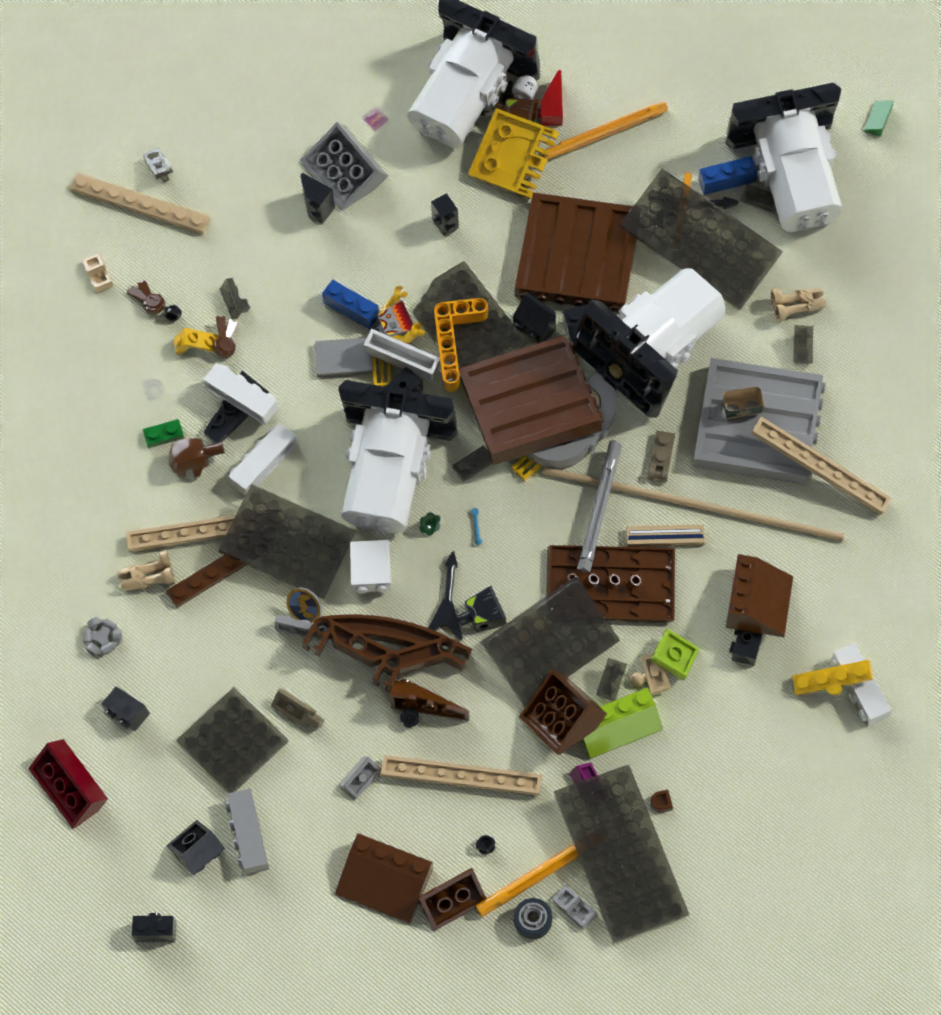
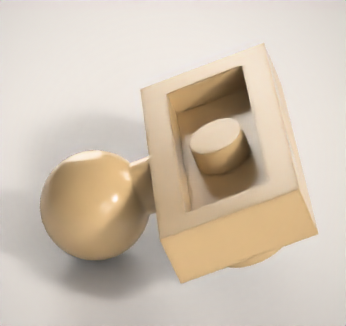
(654, 674)

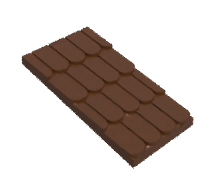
(623, 581)

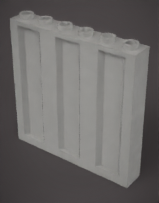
(790, 404)

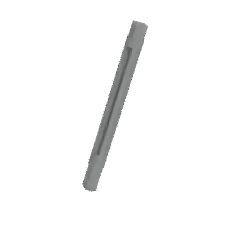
(608, 472)

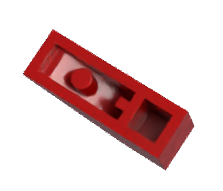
(551, 104)

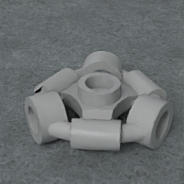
(101, 636)

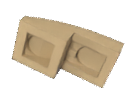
(97, 273)

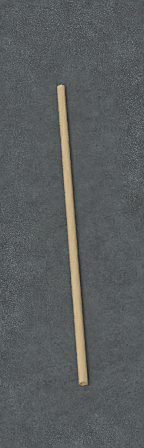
(697, 504)

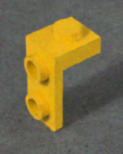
(195, 339)

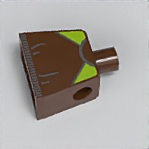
(520, 107)

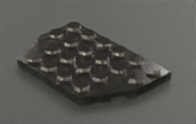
(473, 340)

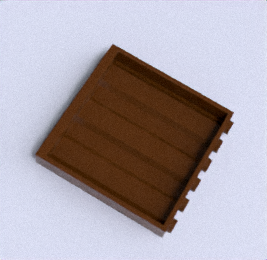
(576, 252)
(530, 399)

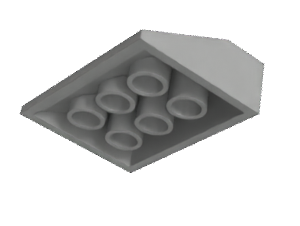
(344, 166)

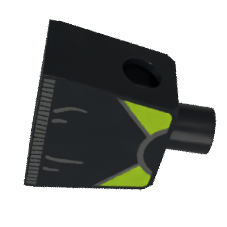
(483, 611)

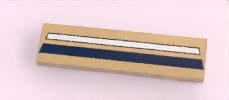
(665, 535)

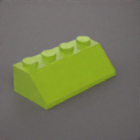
(625, 722)

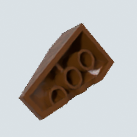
(410, 695)

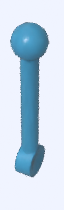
(474, 512)

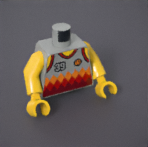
(395, 319)

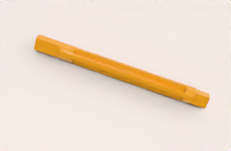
(607, 129)
(527, 881)

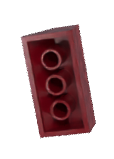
(67, 782)

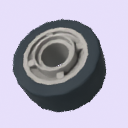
(536, 929)

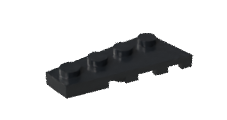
(227, 417)

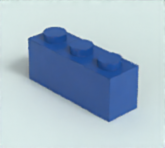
(727, 175)
(350, 304)

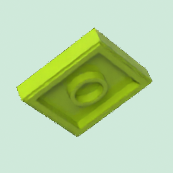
(675, 654)

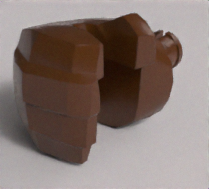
(193, 455)

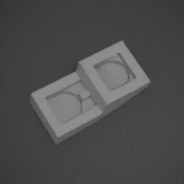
(574, 907)

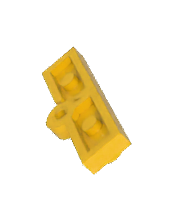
(833, 678)

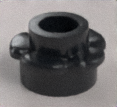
(172, 313)
(404, 717)
(485, 839)

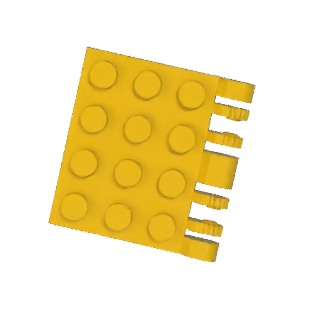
(510, 151)

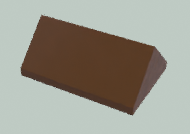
(452, 899)

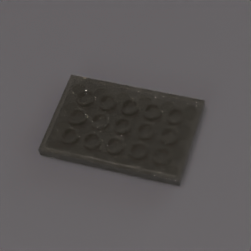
(287, 541)
(554, 633)

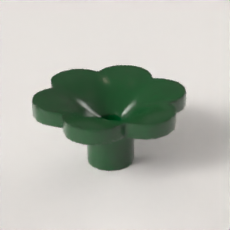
(429, 523)

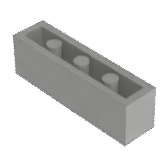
(247, 831)

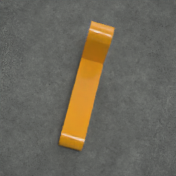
(447, 338)

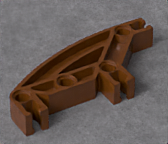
(421, 643)

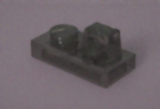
(158, 164)
(758, 198)
(232, 300)
(803, 344)
(472, 463)
(611, 679)

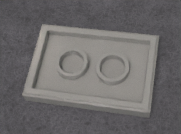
(342, 357)

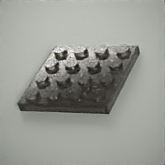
(232, 741)

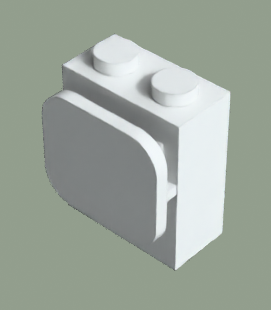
(370, 566)

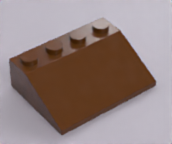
(759, 597)
(561, 713)
(384, 878)

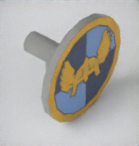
(303, 604)

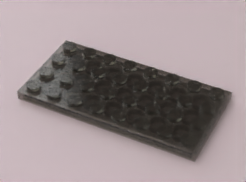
(701, 237)
(621, 854)

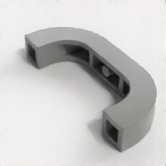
(572, 453)

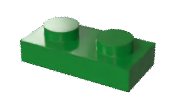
(163, 433)

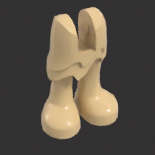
(807, 300)
(137, 572)

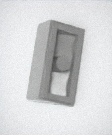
(360, 777)

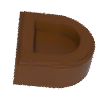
(661, 801)

